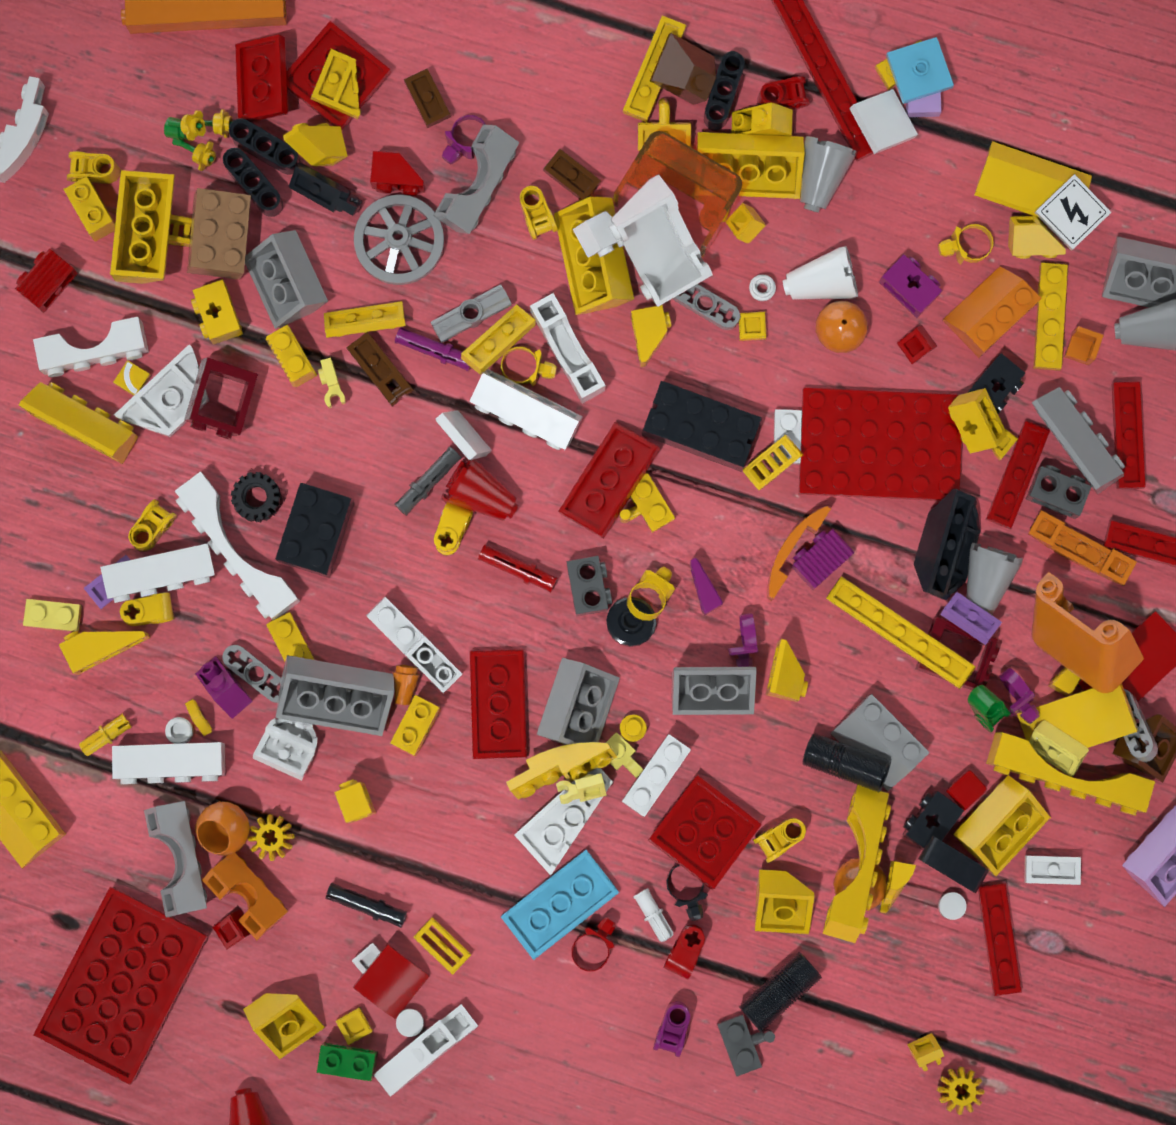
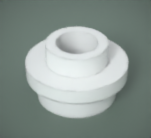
(765, 280)

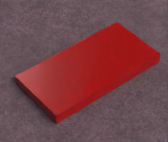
(609, 480)
(1158, 648)
(498, 704)

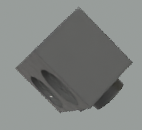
(1056, 499)
(581, 586)

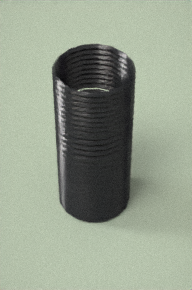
(851, 765)
(775, 993)

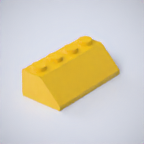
(765, 163)
(142, 227)
(593, 281)
(79, 421)
(25, 822)

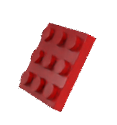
(307, 68)
(704, 832)

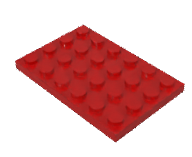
(878, 444)
(120, 985)

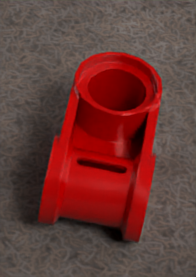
(789, 93)
(684, 955)

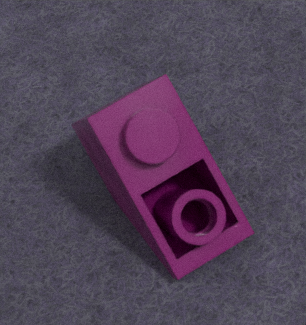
(223, 687)

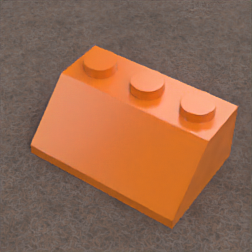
(991, 310)

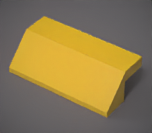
(1022, 179)

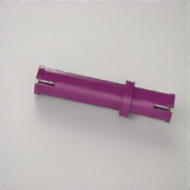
(422, 344)

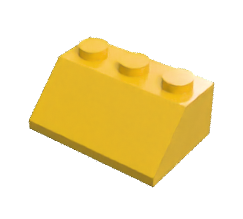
(1002, 825)

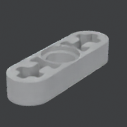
(718, 319)
(235, 667)
(1143, 733)

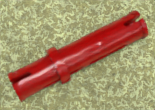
(496, 557)

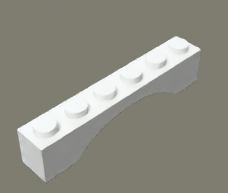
(204, 503)

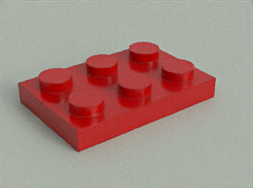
(261, 78)

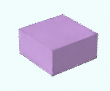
(925, 107)

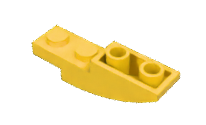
(567, 760)

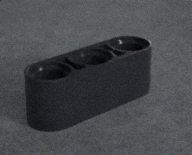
(727, 79)
(257, 136)
(247, 171)
(953, 864)

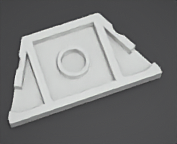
(165, 398)

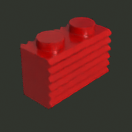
(45, 279)

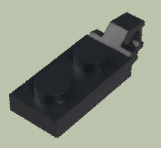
(323, 190)

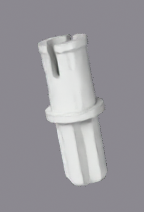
(654, 915)

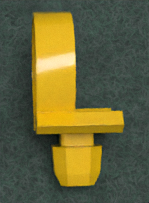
(949, 247)
(547, 369)
(657, 581)

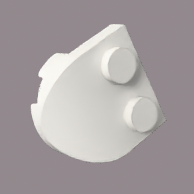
(287, 747)

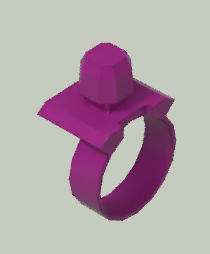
(452, 153)
(749, 641)
(1022, 694)

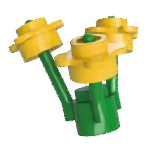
(192, 126)

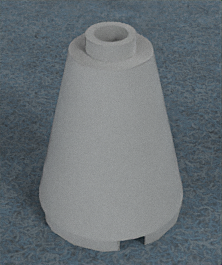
(823, 171)
(1149, 327)
(990, 575)

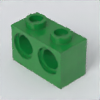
(347, 1061)

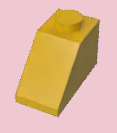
(649, 331)

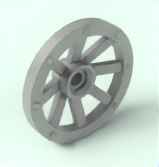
(398, 246)

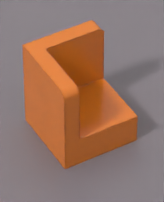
(1083, 345)

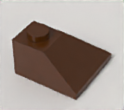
(685, 70)
(1165, 738)

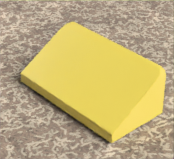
(1058, 748)

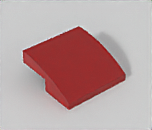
(391, 981)

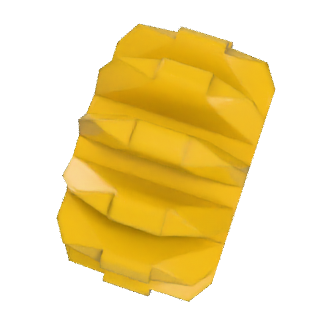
(280, 834)
(970, 1087)

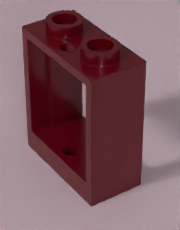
(229, 372)
(989, 653)

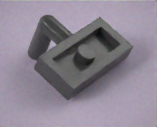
(741, 1044)

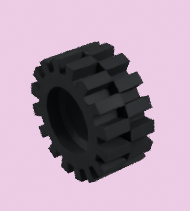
(256, 513)

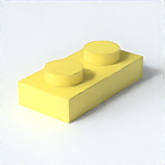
(52, 615)

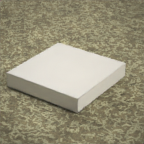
(883, 121)
(463, 435)

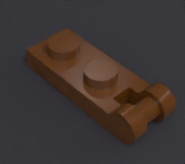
(379, 368)

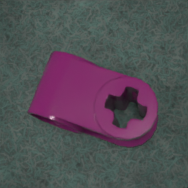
(672, 1030)

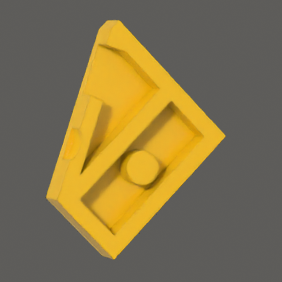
(338, 84)

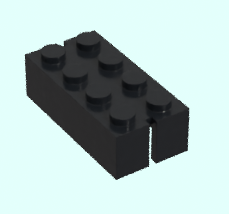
(701, 426)

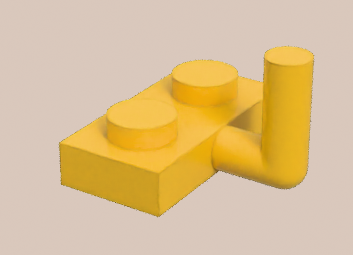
(678, 130)
(649, 505)

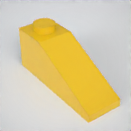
(93, 648)

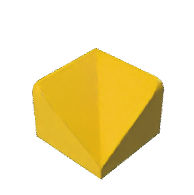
(745, 223)

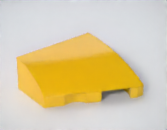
(898, 878)

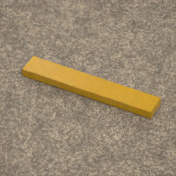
(901, 633)

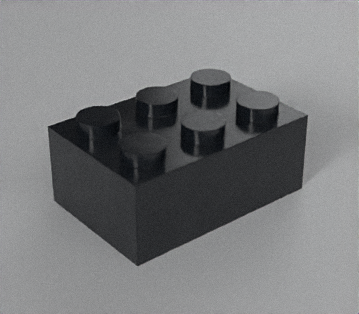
(315, 530)

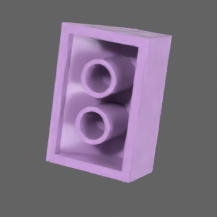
(1155, 861)

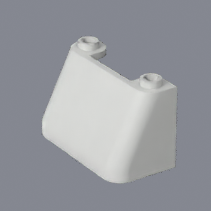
(659, 242)

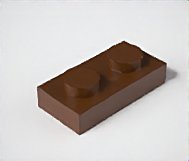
(427, 98)
(571, 175)

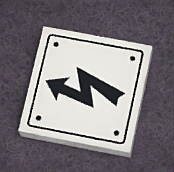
(1072, 212)

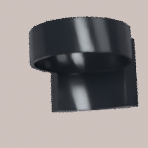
(694, 910)

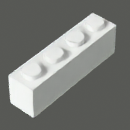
(525, 409)
(157, 571)
(168, 761)

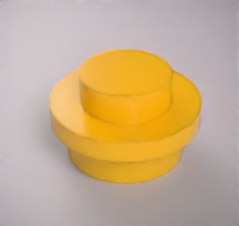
(633, 728)

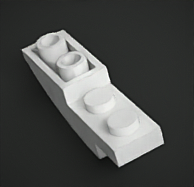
(19, 141)
(414, 644)
(425, 1050)

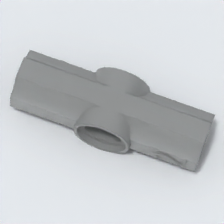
(455, 321)

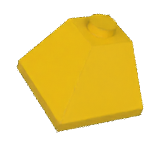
(786, 675)
(782, 903)
(282, 1022)

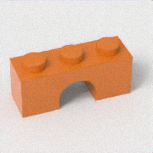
(235, 877)

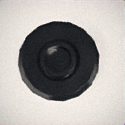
(627, 628)

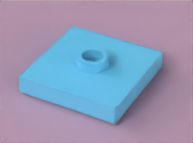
(919, 70)

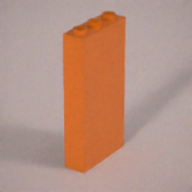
(191, 15)

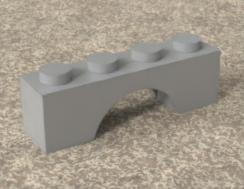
(493, 153)
(185, 890)

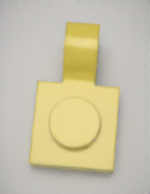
(329, 377)
(624, 753)
(585, 789)

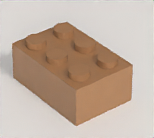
(218, 233)

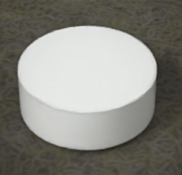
(179, 730)
(952, 905)
(410, 1022)

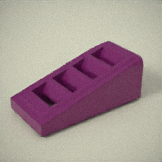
(707, 594)

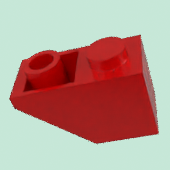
(393, 172)

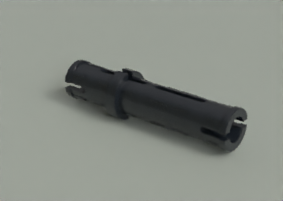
(367, 905)

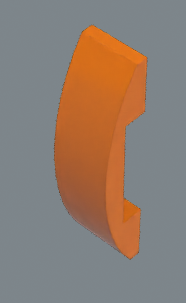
(812, 524)
(1081, 549)

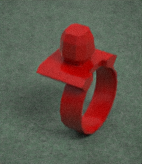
(605, 927)

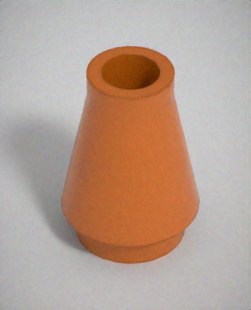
(404, 683)

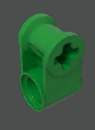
(987, 707)

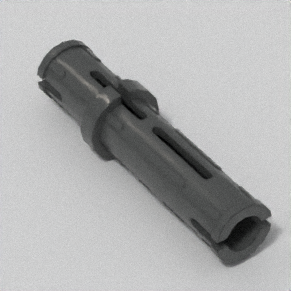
(420, 488)

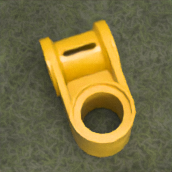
(90, 165)
(539, 216)
(452, 523)
(152, 525)
(153, 610)
(779, 839)

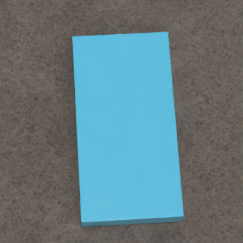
(559, 904)

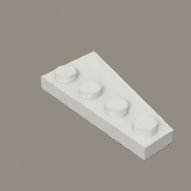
(557, 826)

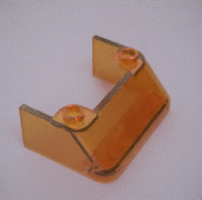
(689, 173)

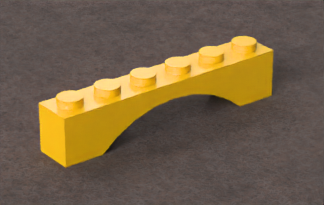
(1018, 756)
(847, 910)

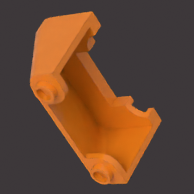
(1098, 656)

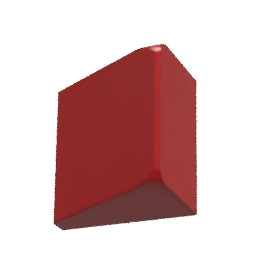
(917, 344)
(966, 790)
(231, 930)

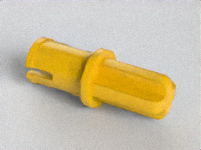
(105, 735)

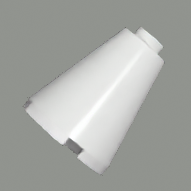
(823, 278)

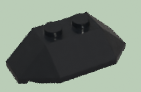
(946, 544)

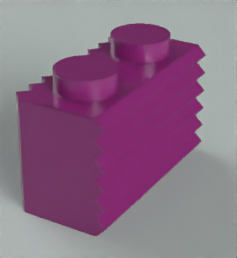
(822, 559)

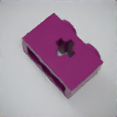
(916, 298)

